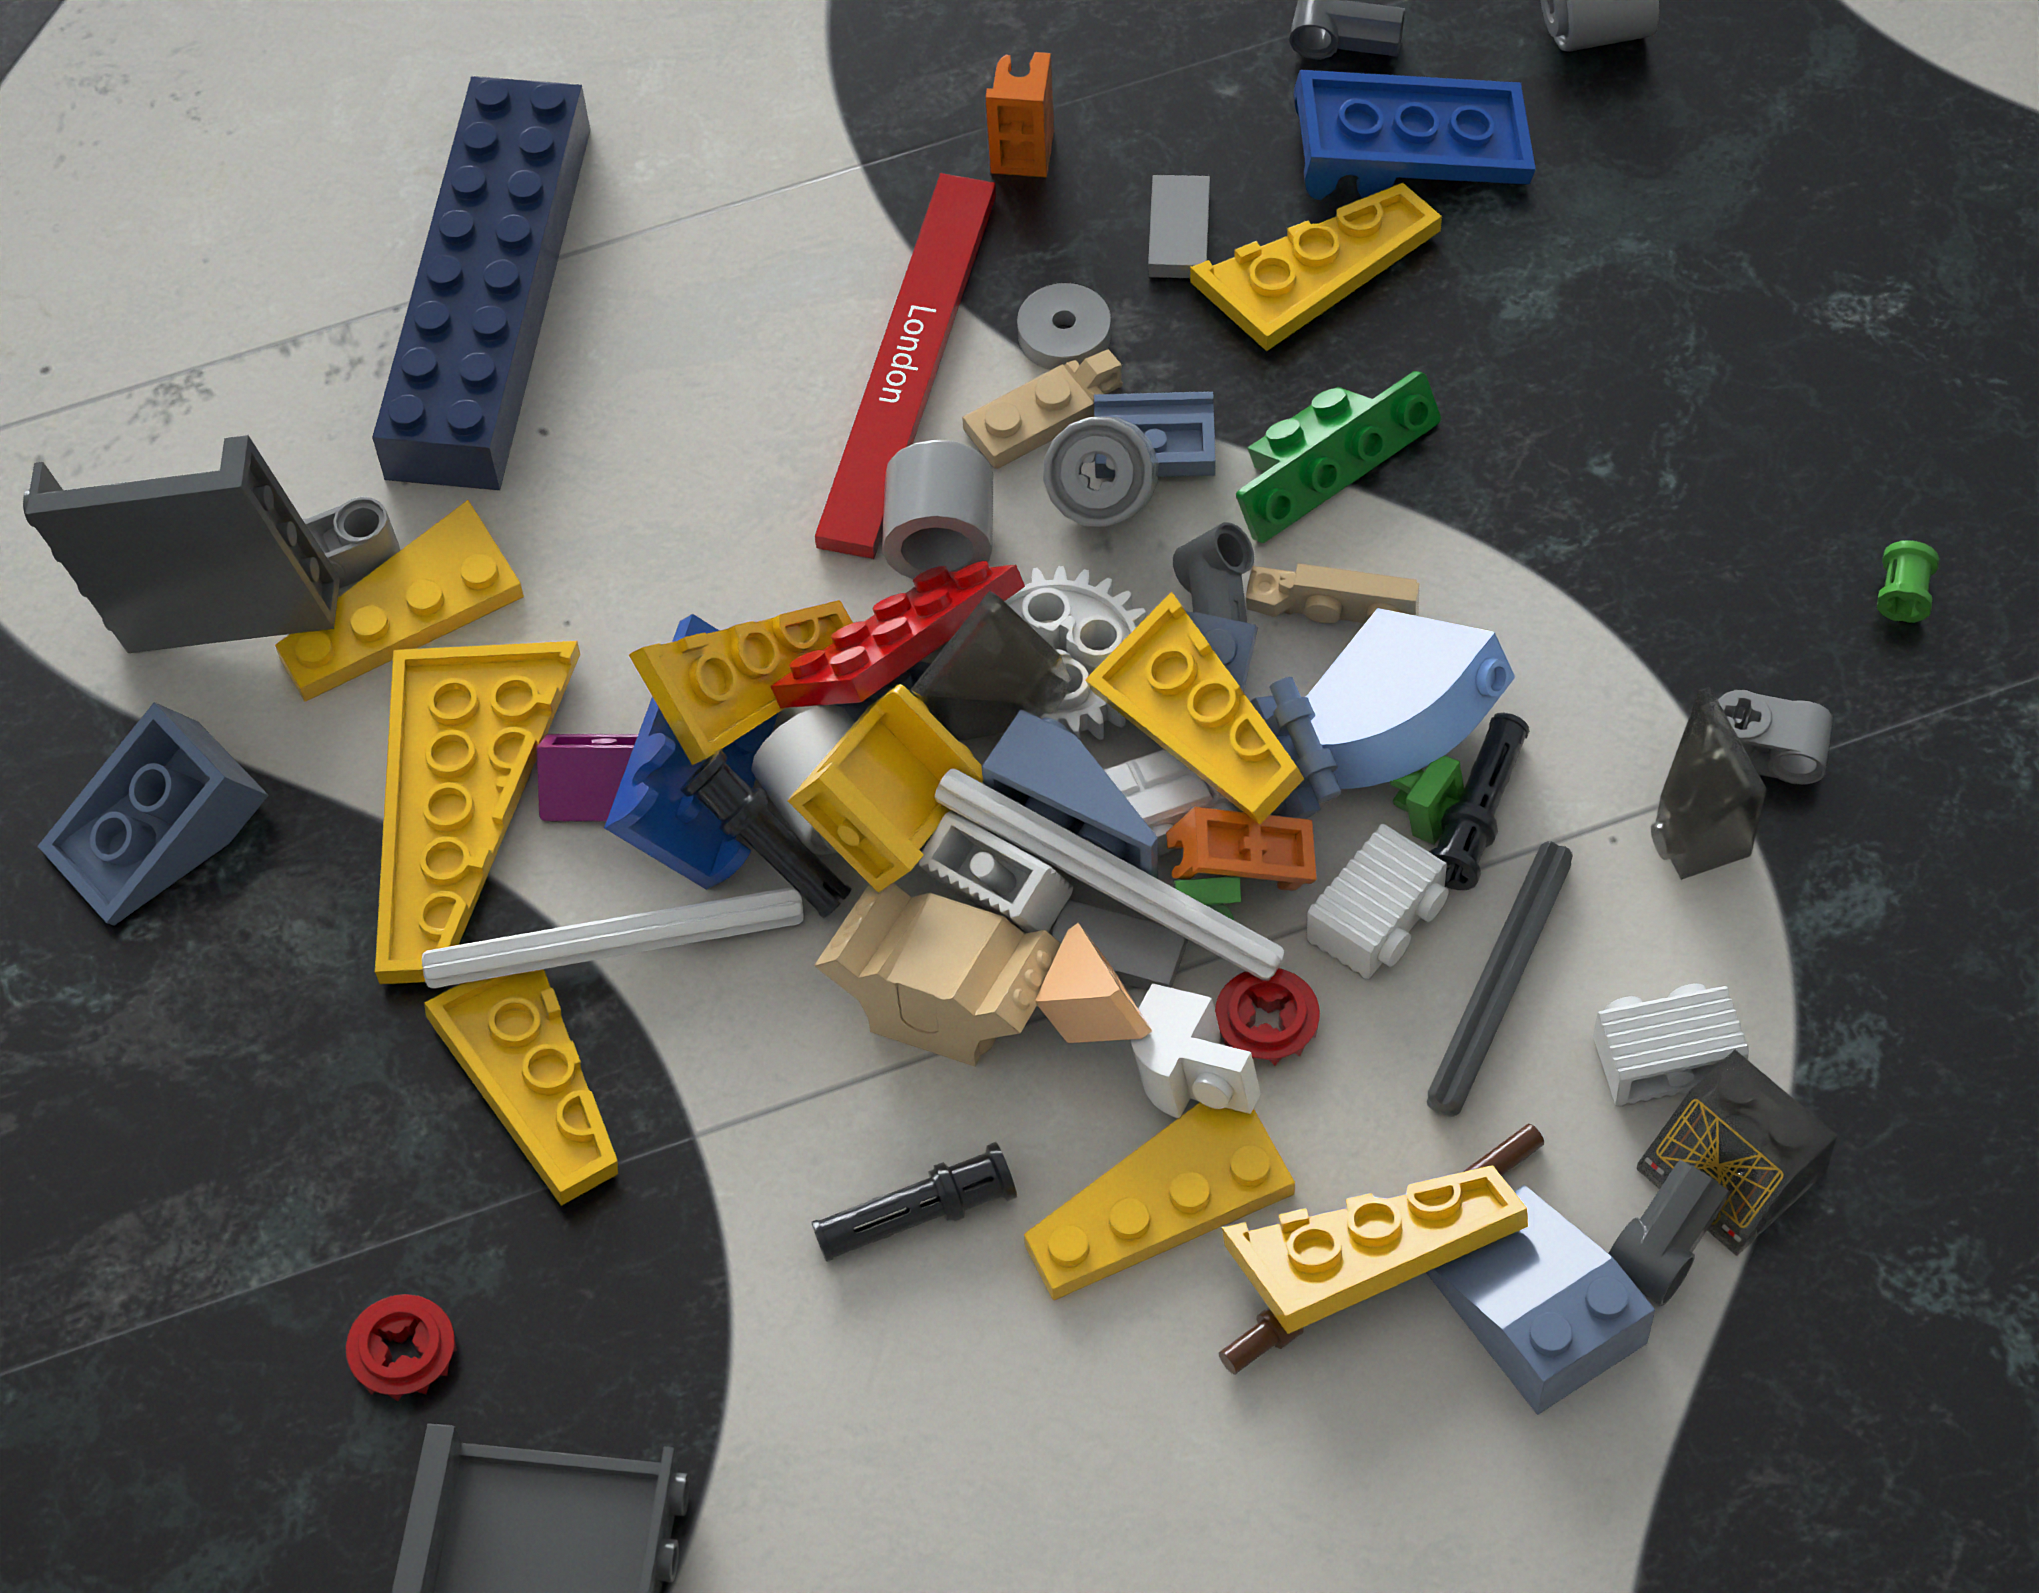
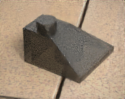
(992, 673)
(1710, 795)

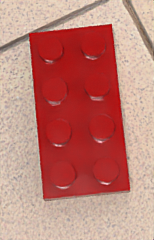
(895, 638)

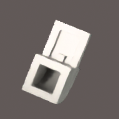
(1185, 1056)

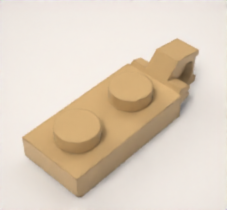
(1041, 408)
(1329, 593)

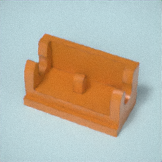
(1021, 118)
(1240, 847)

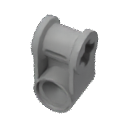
(355, 537)
(1781, 735)

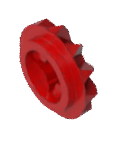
(1284, 990)
(396, 1320)

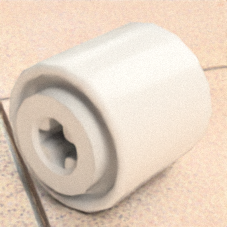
(790, 758)

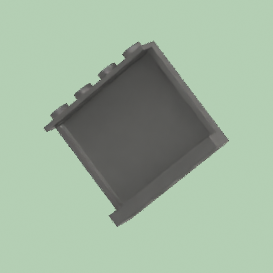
(189, 554)
(538, 1521)

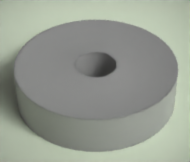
(1060, 306)

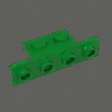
(1329, 449)

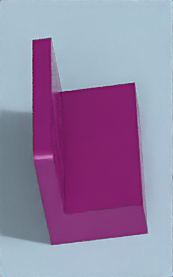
(581, 774)

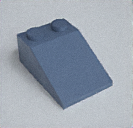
(1062, 781)
(151, 814)
(1547, 1305)

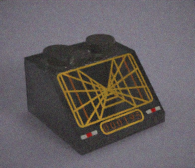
(1748, 1141)

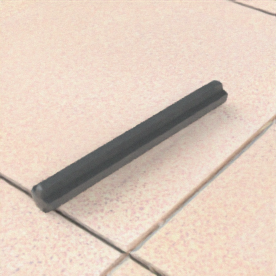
(1499, 979)

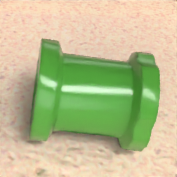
(1907, 581)

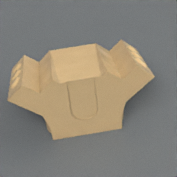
(938, 971)

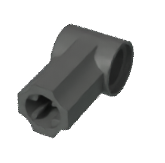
(1331, 25)
(1213, 571)
(1661, 1243)

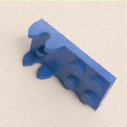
(1410, 130)
(658, 816)

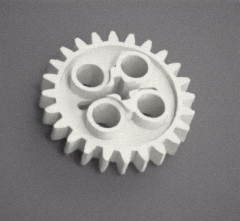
(1082, 620)

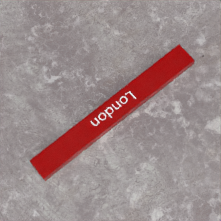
(906, 363)

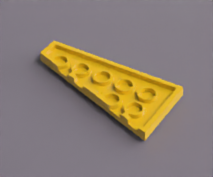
(455, 771)

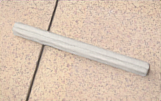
(1109, 874)
(612, 937)

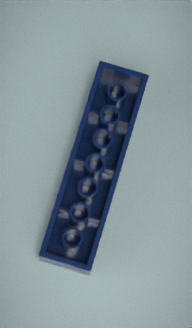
(483, 284)

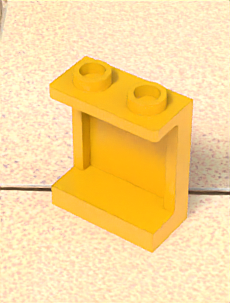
(880, 786)

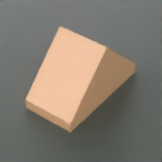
(1086, 995)

